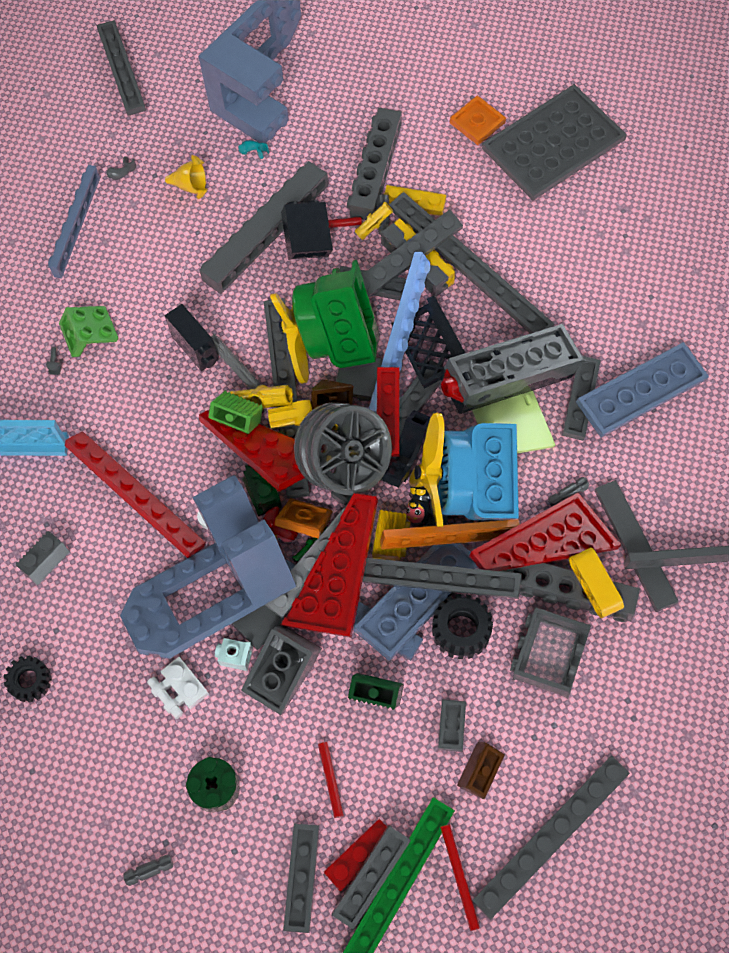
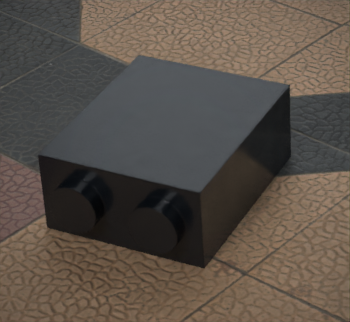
(306, 230)
(191, 337)

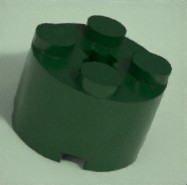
(210, 771)

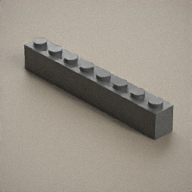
(261, 229)

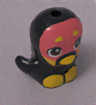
(418, 506)

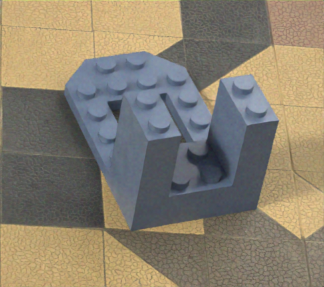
(242, 77)
(241, 543)

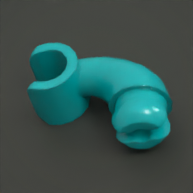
(250, 145)

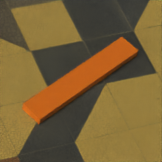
(445, 535)

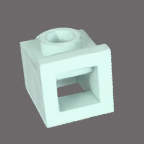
(240, 659)

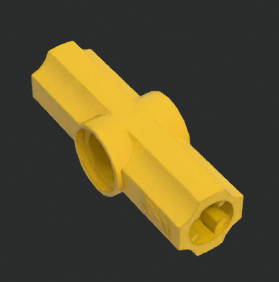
(269, 396)

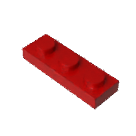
(347, 865)

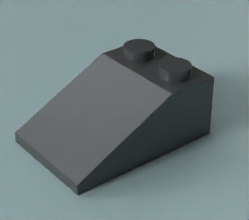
(280, 668)

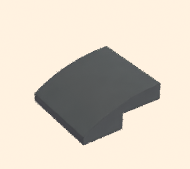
(362, 377)
(258, 625)

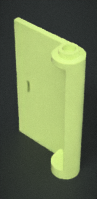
(526, 413)

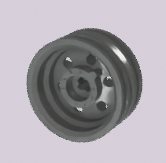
(343, 448)

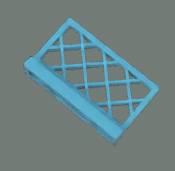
(32, 438)

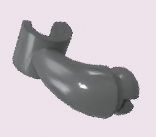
(119, 173)

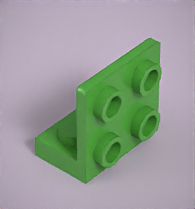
(86, 326)

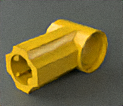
(289, 414)

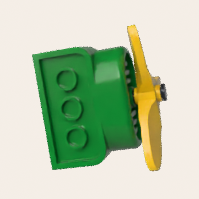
(329, 321)

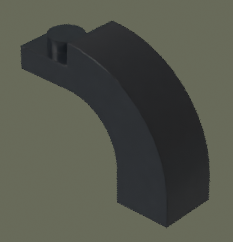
(410, 449)

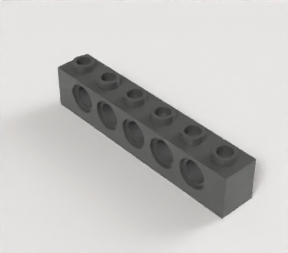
(375, 163)
(574, 599)

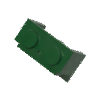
(261, 492)

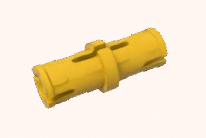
(373, 221)

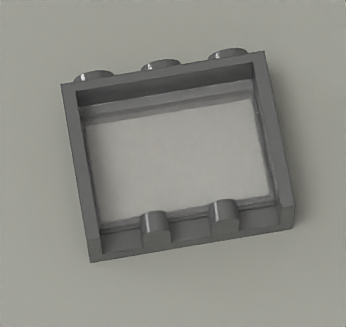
(550, 651)

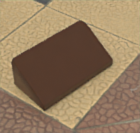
(481, 770)

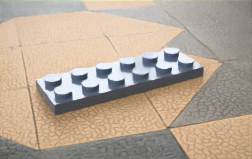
(642, 389)
(407, 609)

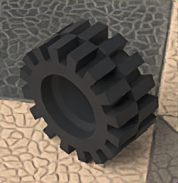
(18, 668)

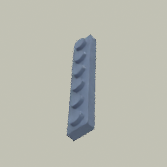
(74, 222)

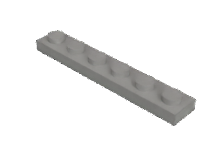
(282, 604)

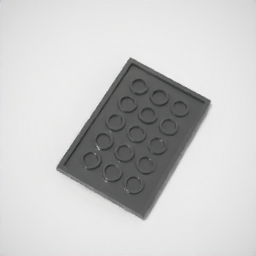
(553, 142)

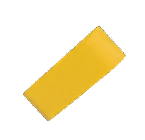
(596, 583)

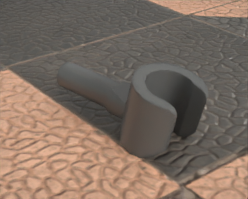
(53, 366)

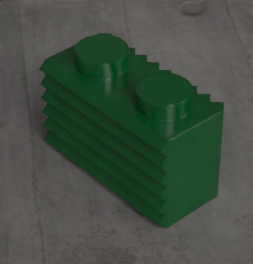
(375, 691)

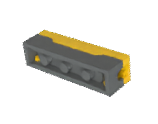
(440, 274)

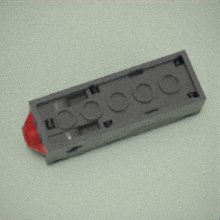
(510, 368)

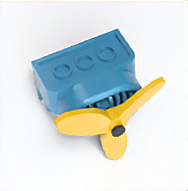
(470, 471)

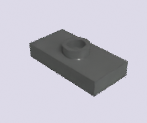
(452, 725)

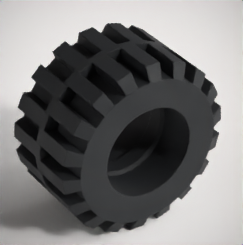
(466, 608)

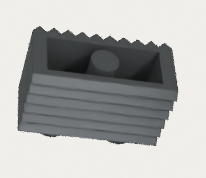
(42, 558)

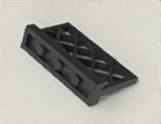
(444, 330)

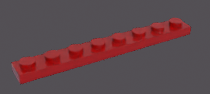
(135, 494)

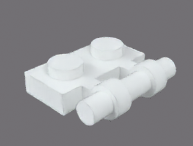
(183, 682)

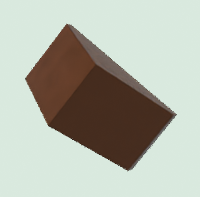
(331, 392)

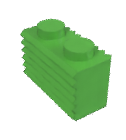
(235, 412)

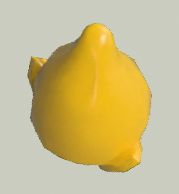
(190, 177)

